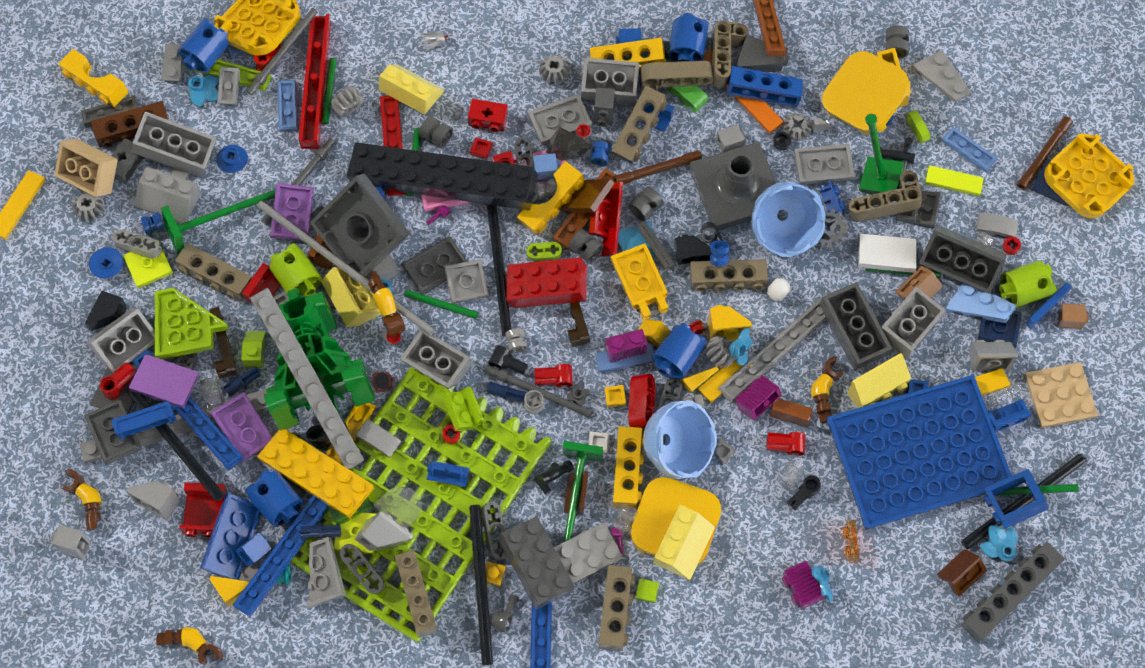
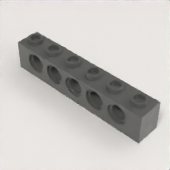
(1050, 560)

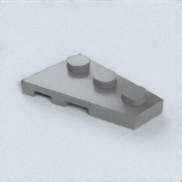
(943, 75)
(325, 575)

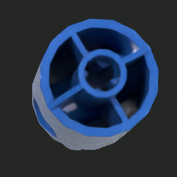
(688, 39)
(203, 47)
(678, 352)
(275, 498)

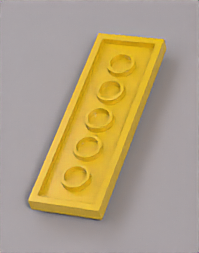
(316, 472)

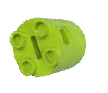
(295, 270)
(1027, 283)

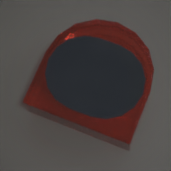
(382, 381)

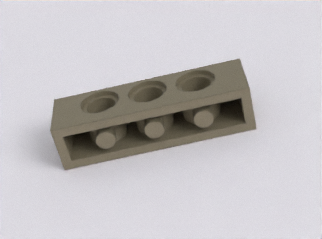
(648, 98)
(192, 255)
(736, 268)
(615, 576)
(416, 594)

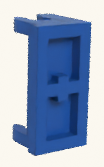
(1009, 415)

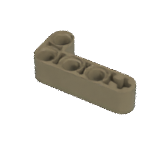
(723, 37)
(675, 74)
(858, 206)

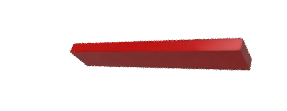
(391, 127)

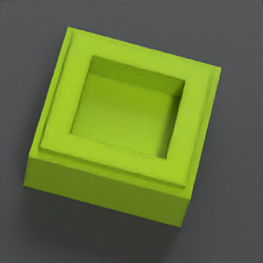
(647, 590)

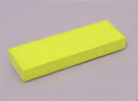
(954, 180)

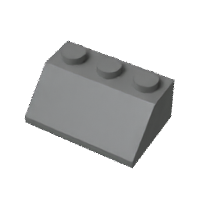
(613, 75)
(162, 189)
(912, 321)
(123, 340)
(436, 359)

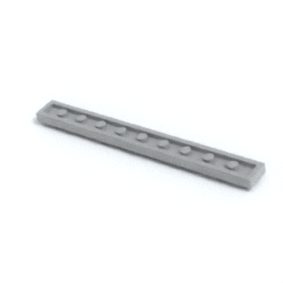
(306, 378)
(179, 427)

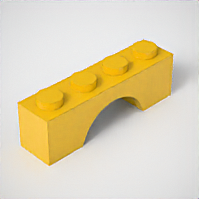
(107, 88)
(568, 181)

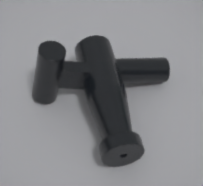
(902, 156)
(552, 474)

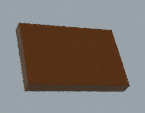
(589, 196)

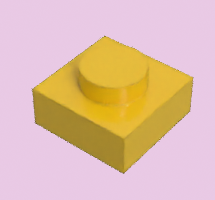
(615, 396)
(494, 573)

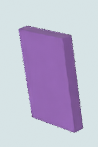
(295, 205)
(164, 381)
(242, 425)

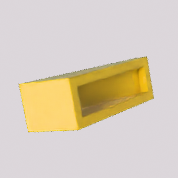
(696, 380)

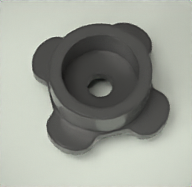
(580, 400)

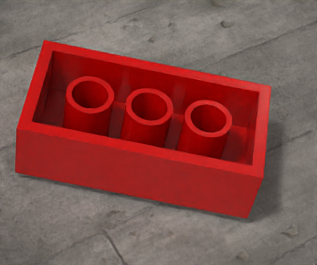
(547, 282)

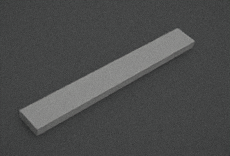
(773, 352)

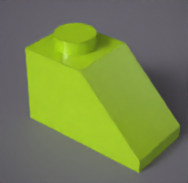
(254, 349)

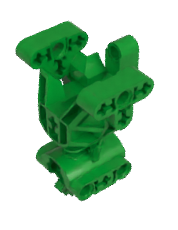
(311, 322)

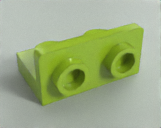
(463, 409)

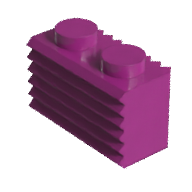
(626, 345)
(758, 397)
(802, 584)

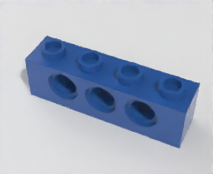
(764, 86)

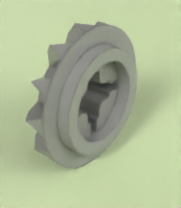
(797, 133)

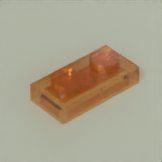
(849, 533)

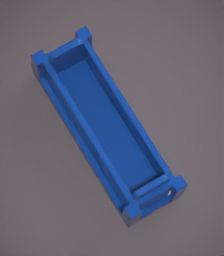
(143, 419)

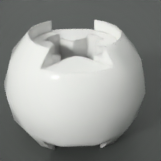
(778, 289)

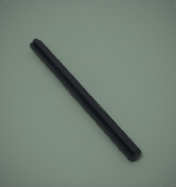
(499, 269)
(181, 451)
(1024, 500)
(481, 585)

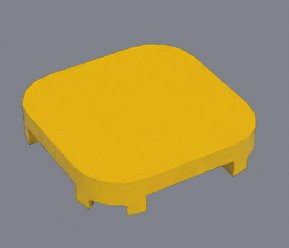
(259, 24)
(863, 88)
(1089, 176)
(659, 507)

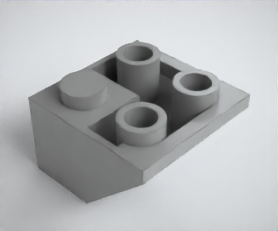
(382, 533)

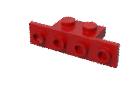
(606, 220)

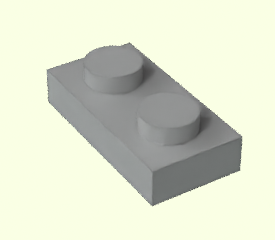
(172, 64)
(228, 86)

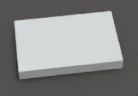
(887, 253)

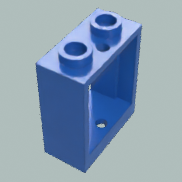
(1022, 513)

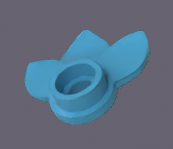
(205, 91)
(740, 346)
(998, 542)
(822, 576)

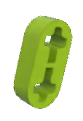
(917, 126)
(542, 255)

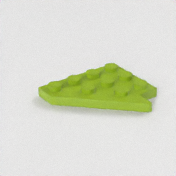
(182, 325)

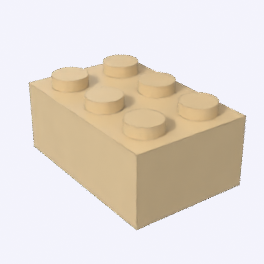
(85, 167)

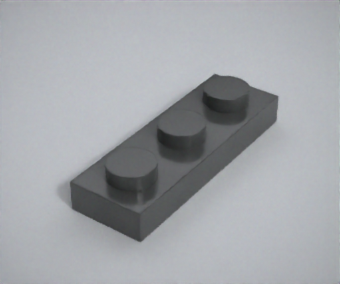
(106, 110)

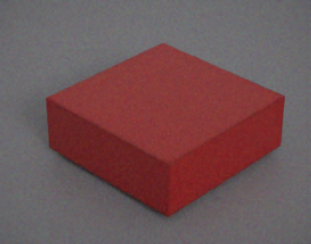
(481, 148)

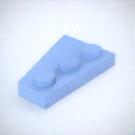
(979, 303)

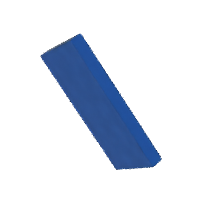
(233, 527)

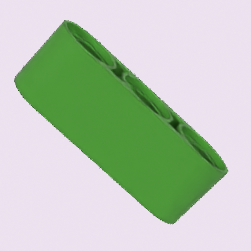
(690, 96)

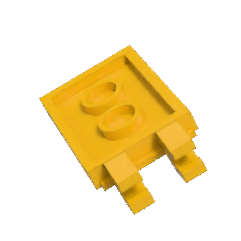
(640, 280)

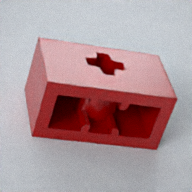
(496, 113)

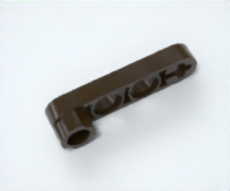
(579, 335)
(226, 366)

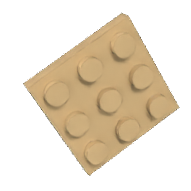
(1060, 395)

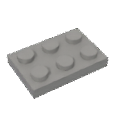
(564, 113)
(824, 164)
(588, 552)

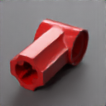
(558, 375)
(118, 379)
(790, 443)

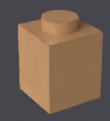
(1072, 316)

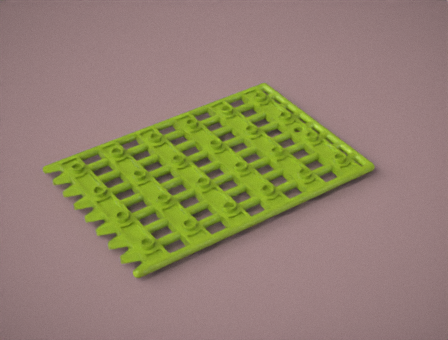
(499, 478)

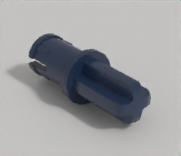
(241, 381)
(506, 392)
(320, 531)

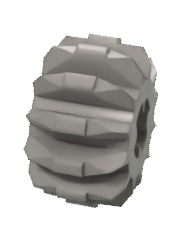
(554, 68)
(347, 101)
(83, 212)
(718, 351)

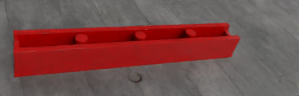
(314, 82)

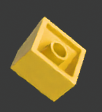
(726, 322)

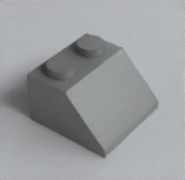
(992, 355)
(155, 497)

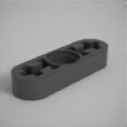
(487, 526)
(367, 584)

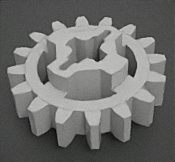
(837, 223)

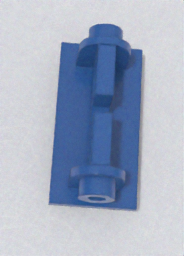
(831, 193)
(447, 473)

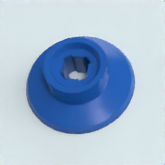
(232, 165)
(102, 257)

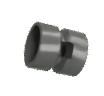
(898, 38)
(433, 130)
(645, 204)
(584, 245)

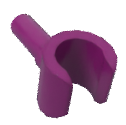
(442, 210)
(618, 534)

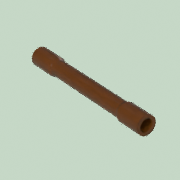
(685, 159)
(1029, 175)

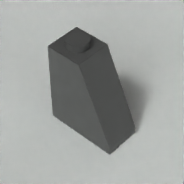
(754, 57)

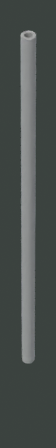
(339, 263)

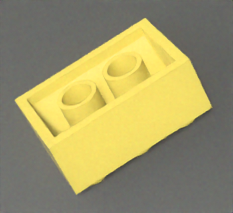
(409, 88)
(350, 298)
(880, 382)
(684, 542)

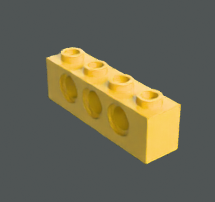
(635, 48)
(628, 437)

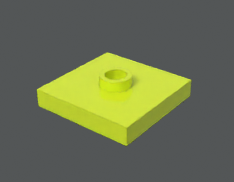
(147, 270)
(349, 531)

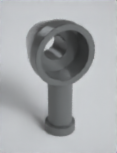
(500, 618)

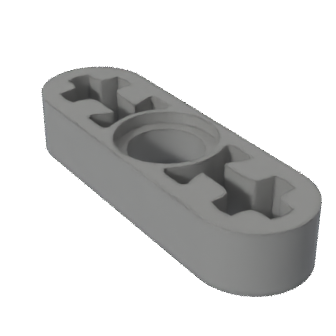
(131, 238)

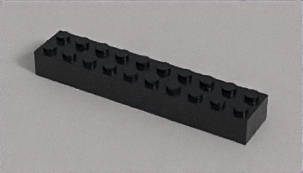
(444, 175)

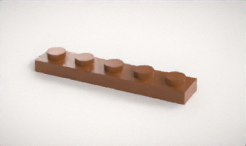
(769, 27)
(577, 220)

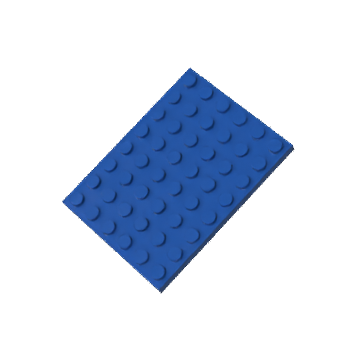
(918, 451)

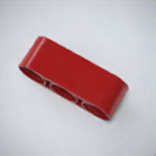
(641, 400)

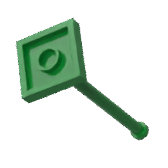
(879, 174)
(175, 229)
(583, 453)

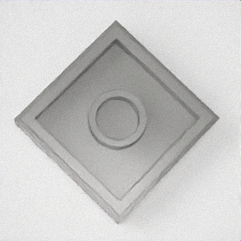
(466, 281)

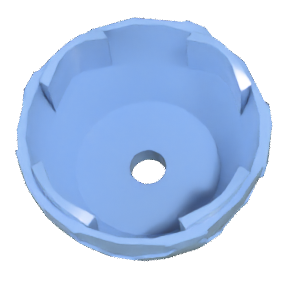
(800, 227)
(688, 439)

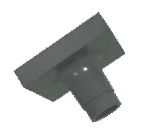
(732, 183)
(360, 226)

